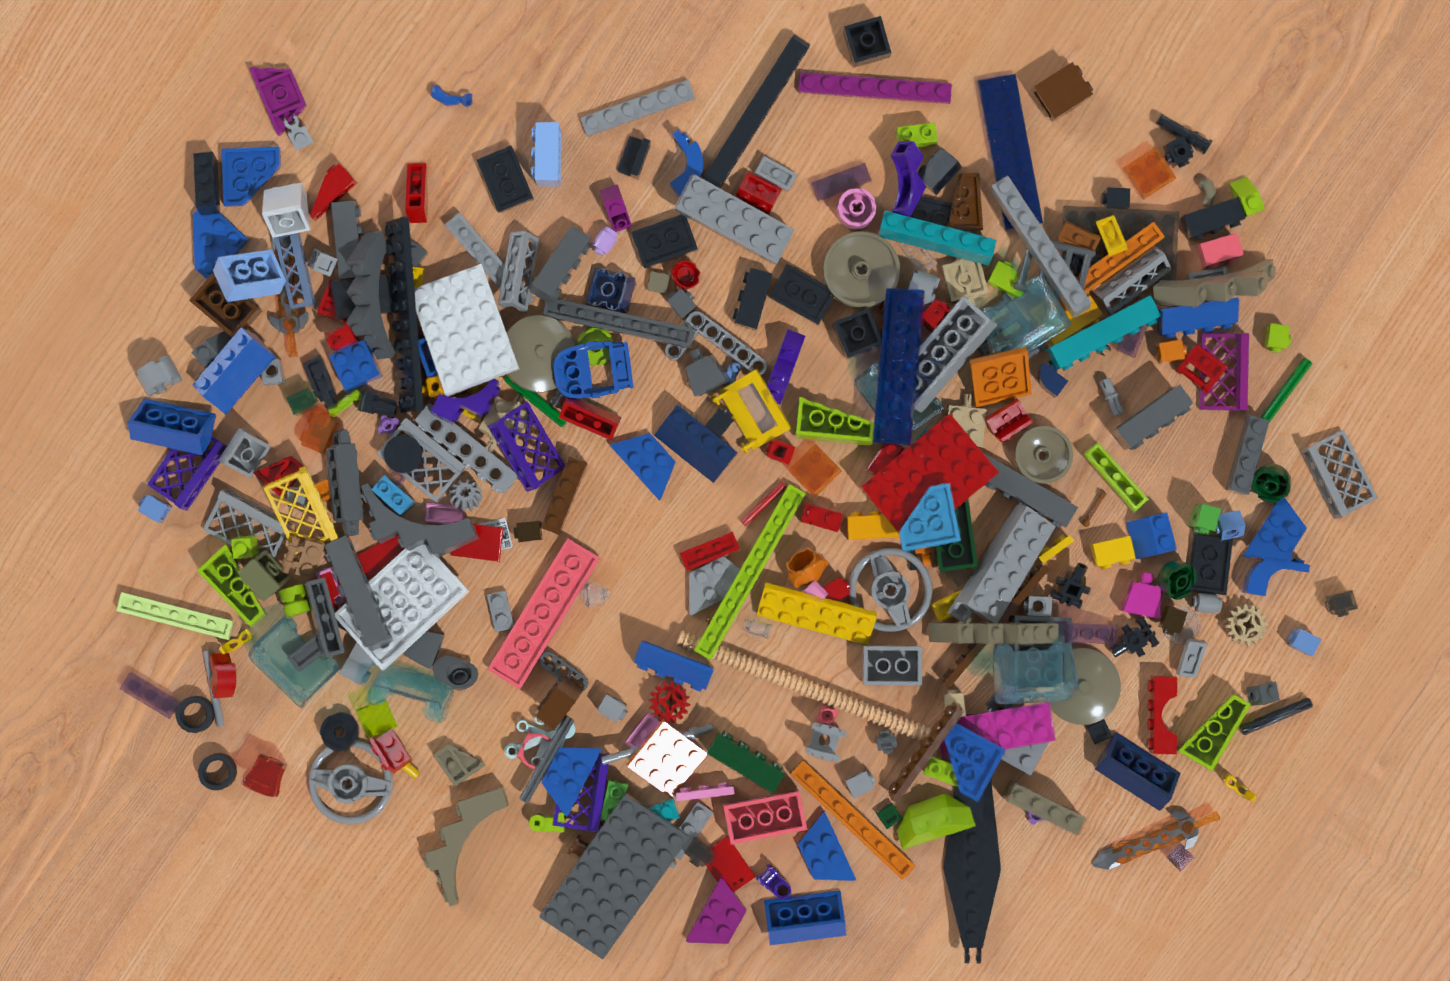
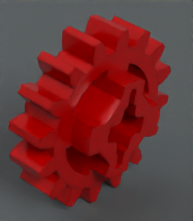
(667, 711)

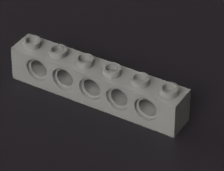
(508, 476)

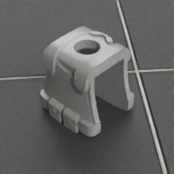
(825, 752)

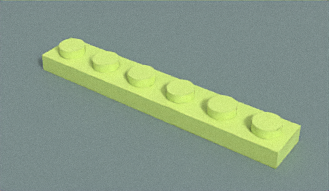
(175, 615)

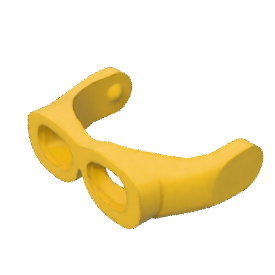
(227, 647)
(1248, 794)

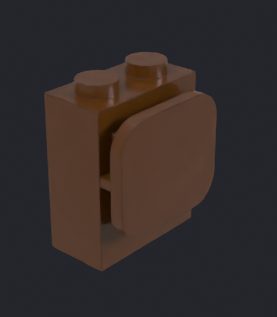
(1062, 91)

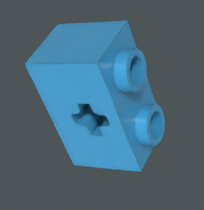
(393, 495)

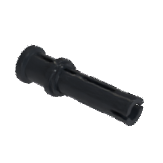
(1178, 130)

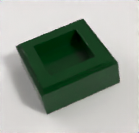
(889, 815)

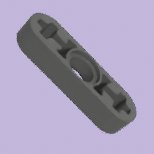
(563, 663)

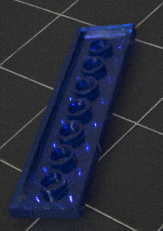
(1009, 139)
(898, 366)

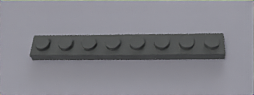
(620, 322)

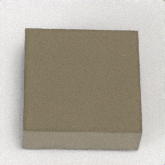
(658, 282)

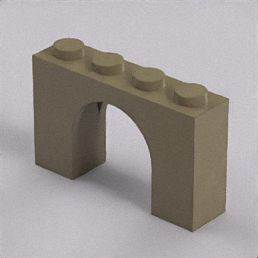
(1043, 807)

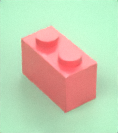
(1219, 251)

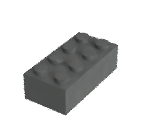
(1153, 416)

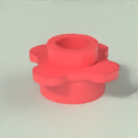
(822, 716)

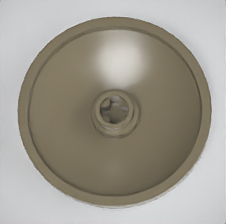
(861, 269)
(536, 344)
(1097, 689)

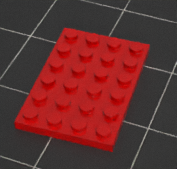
(935, 459)

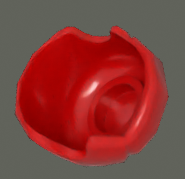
(685, 274)

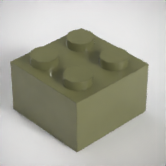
(264, 575)

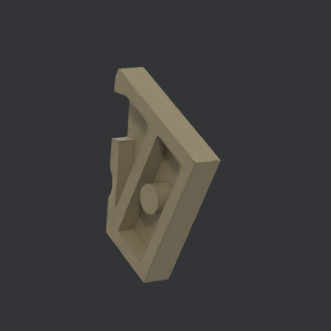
(457, 763)

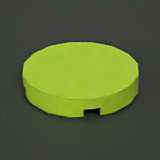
(598, 356)

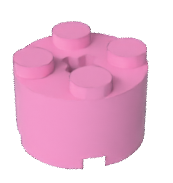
(855, 198)

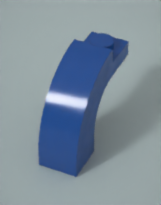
(694, 161)
(1260, 573)

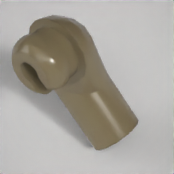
(1209, 189)

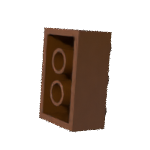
(225, 314)

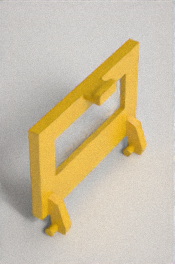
(754, 410)

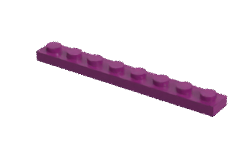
(875, 88)

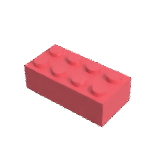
(765, 816)

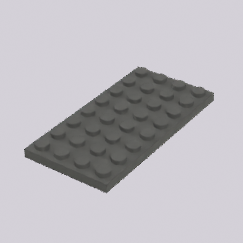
(614, 876)

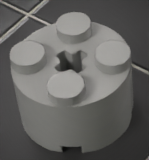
(926, 282)
(158, 375)

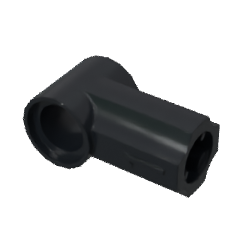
(373, 404)

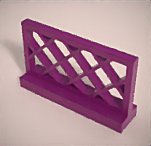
(1241, 377)

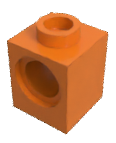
(1171, 351)

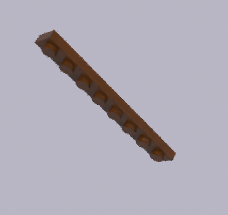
(964, 661)

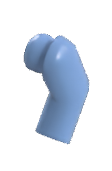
(732, 371)

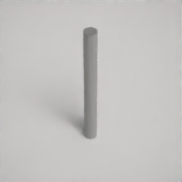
(216, 701)

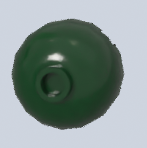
(1271, 482)
(1176, 579)

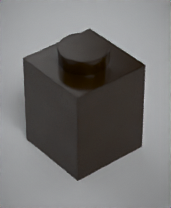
(528, 531)
(1172, 620)

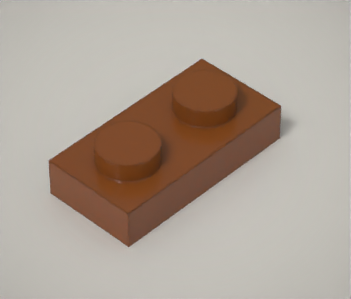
(1077, 236)

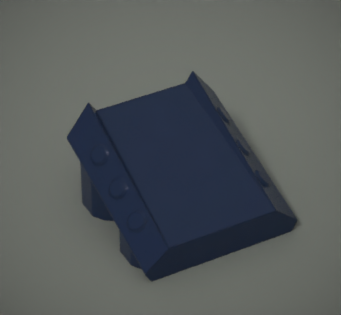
(611, 290)

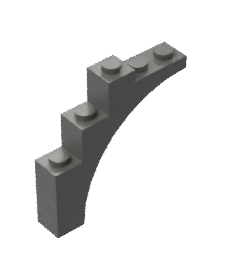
(364, 293)
(440, 538)

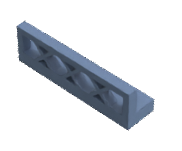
(300, 262)

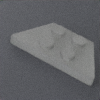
(710, 583)

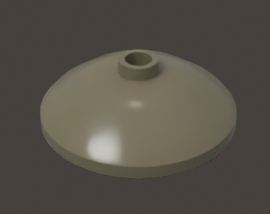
(1057, 454)

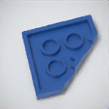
(247, 172)
(213, 239)
(972, 760)

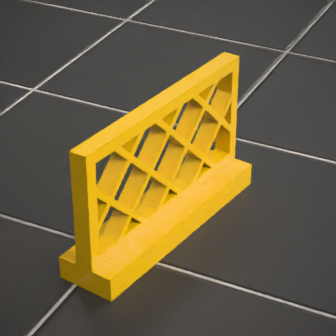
(314, 500)

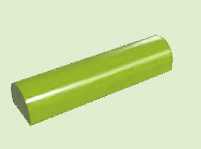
(1115, 477)

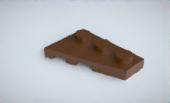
(966, 204)

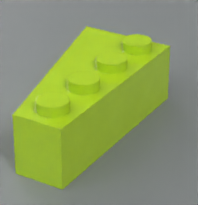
(831, 425)
(222, 574)
(1213, 736)

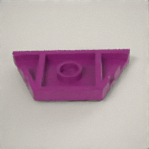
(279, 94)
(718, 917)

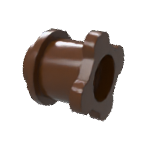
(578, 847)

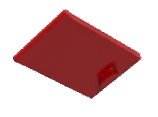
(486, 547)
(730, 865)

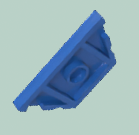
(647, 461)
(1278, 534)
(568, 774)
(824, 852)

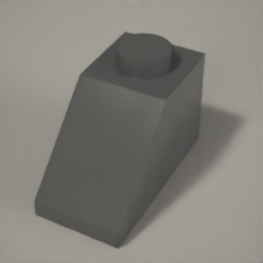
(211, 348)

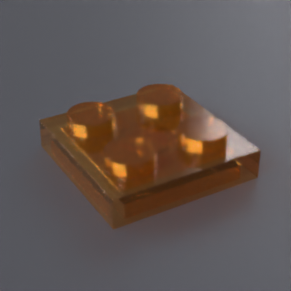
(1149, 173)
(814, 470)

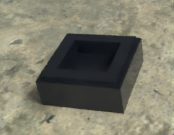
(1099, 731)

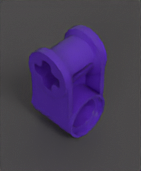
(774, 881)

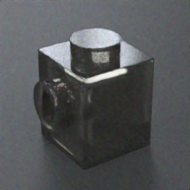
(1341, 603)
(700, 853)

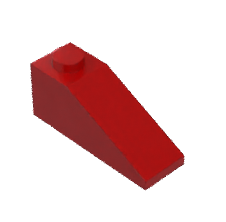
(333, 188)
(416, 193)

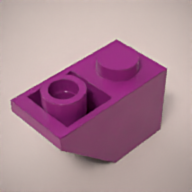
(615, 208)

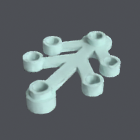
(537, 740)

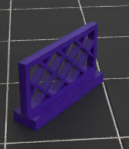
(513, 452)
(198, 478)
(597, 800)

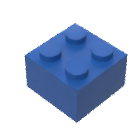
(355, 365)

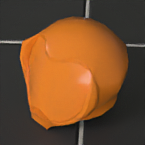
(806, 567)

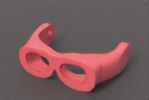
(530, 735)

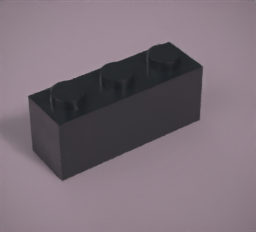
(206, 183)
(1213, 219)
(752, 299)

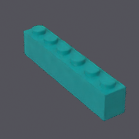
(937, 238)
(1106, 331)

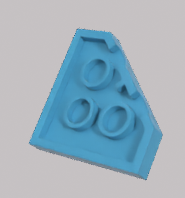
(931, 521)

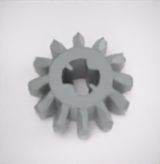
(473, 495)

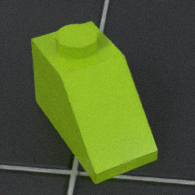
(1248, 196)
(1003, 278)

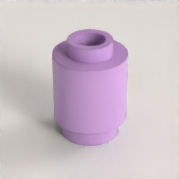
(604, 241)

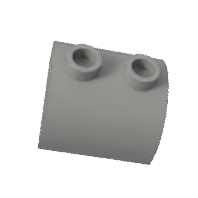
(244, 452)

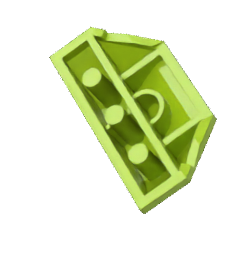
(933, 820)

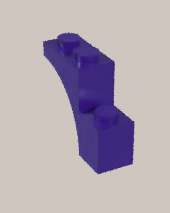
(910, 185)
(785, 364)
(478, 404)

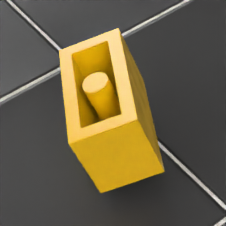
(1112, 551)

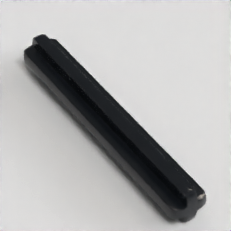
(1276, 716)

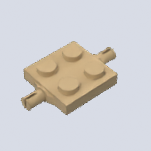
(964, 279)
(499, 409)
(970, 419)

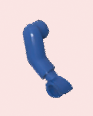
(447, 100)

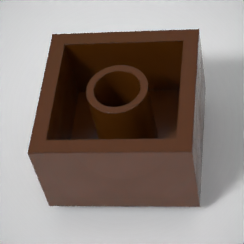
(558, 702)

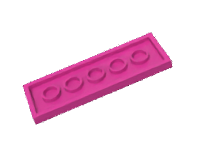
(1011, 727)

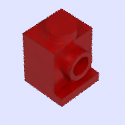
(788, 451)

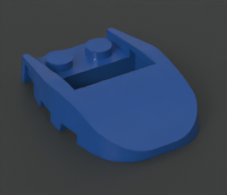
(574, 375)

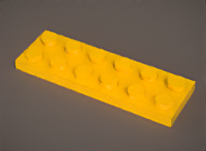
(817, 614)

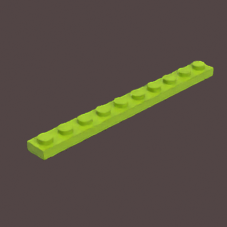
(749, 572)

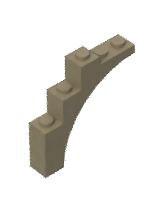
(1194, 292)
(993, 633)
(446, 857)

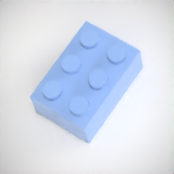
(546, 154)
(249, 275)

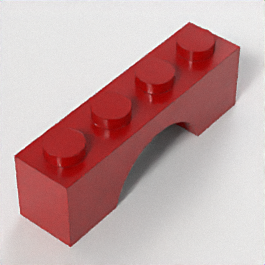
(1161, 739)

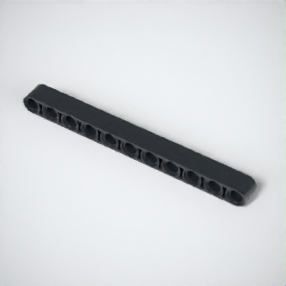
(756, 111)

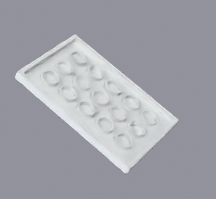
(464, 330)
(412, 598)

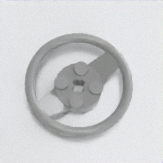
(885, 576)
(362, 786)

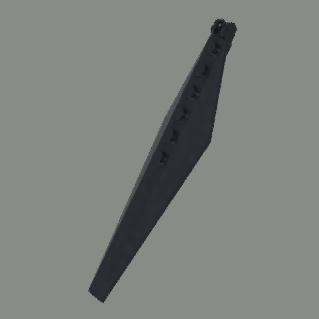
(973, 871)

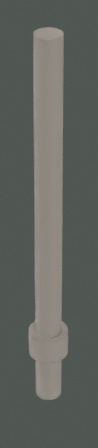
(692, 733)

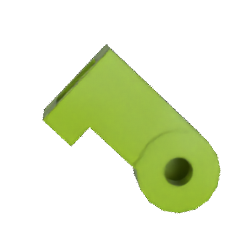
(544, 823)

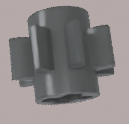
(886, 742)

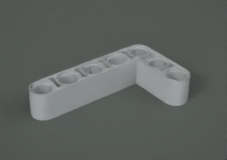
(717, 342)

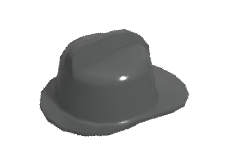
(455, 672)

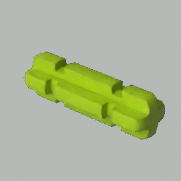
(345, 402)

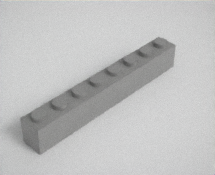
(1040, 247)

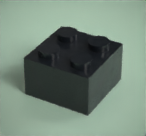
(867, 41)
(857, 333)

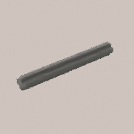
(546, 759)

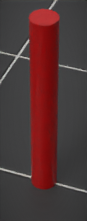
(765, 502)

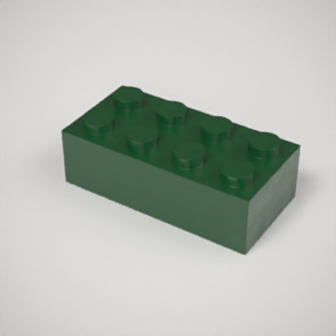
(960, 553)
(746, 762)

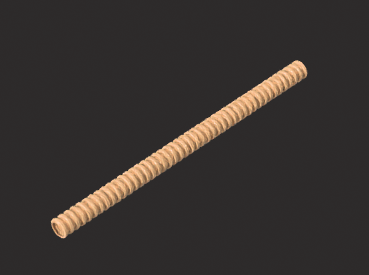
(810, 689)

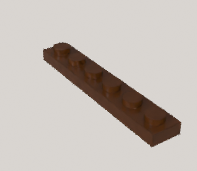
(925, 752)

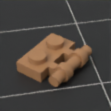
(308, 559)

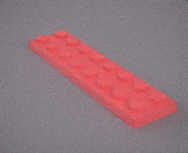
(543, 613)

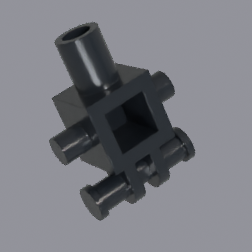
(1072, 586)
(1133, 640)

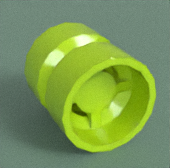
(294, 600)

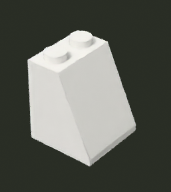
(286, 210)

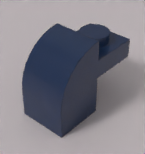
(1051, 380)

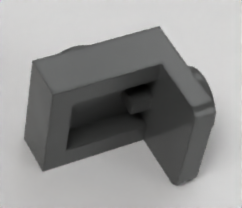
(1263, 693)

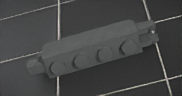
(344, 482)

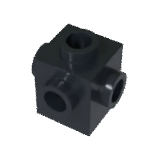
(1178, 146)

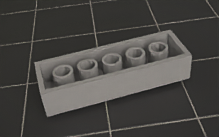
(733, 219)
(949, 349)
(1006, 564)

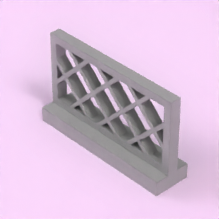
(435, 451)
(1324, 477)
(250, 510)

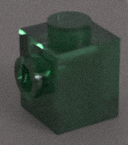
(302, 401)

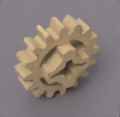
(1248, 617)

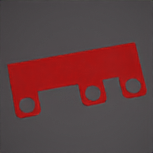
(372, 561)

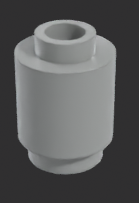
(1207, 603)

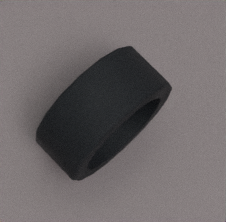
(209, 716)
(202, 775)

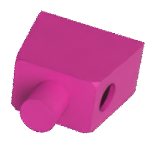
(1143, 598)

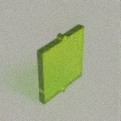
(376, 718)

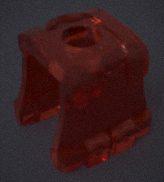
(265, 776)

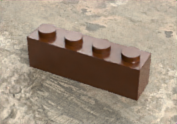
(564, 495)

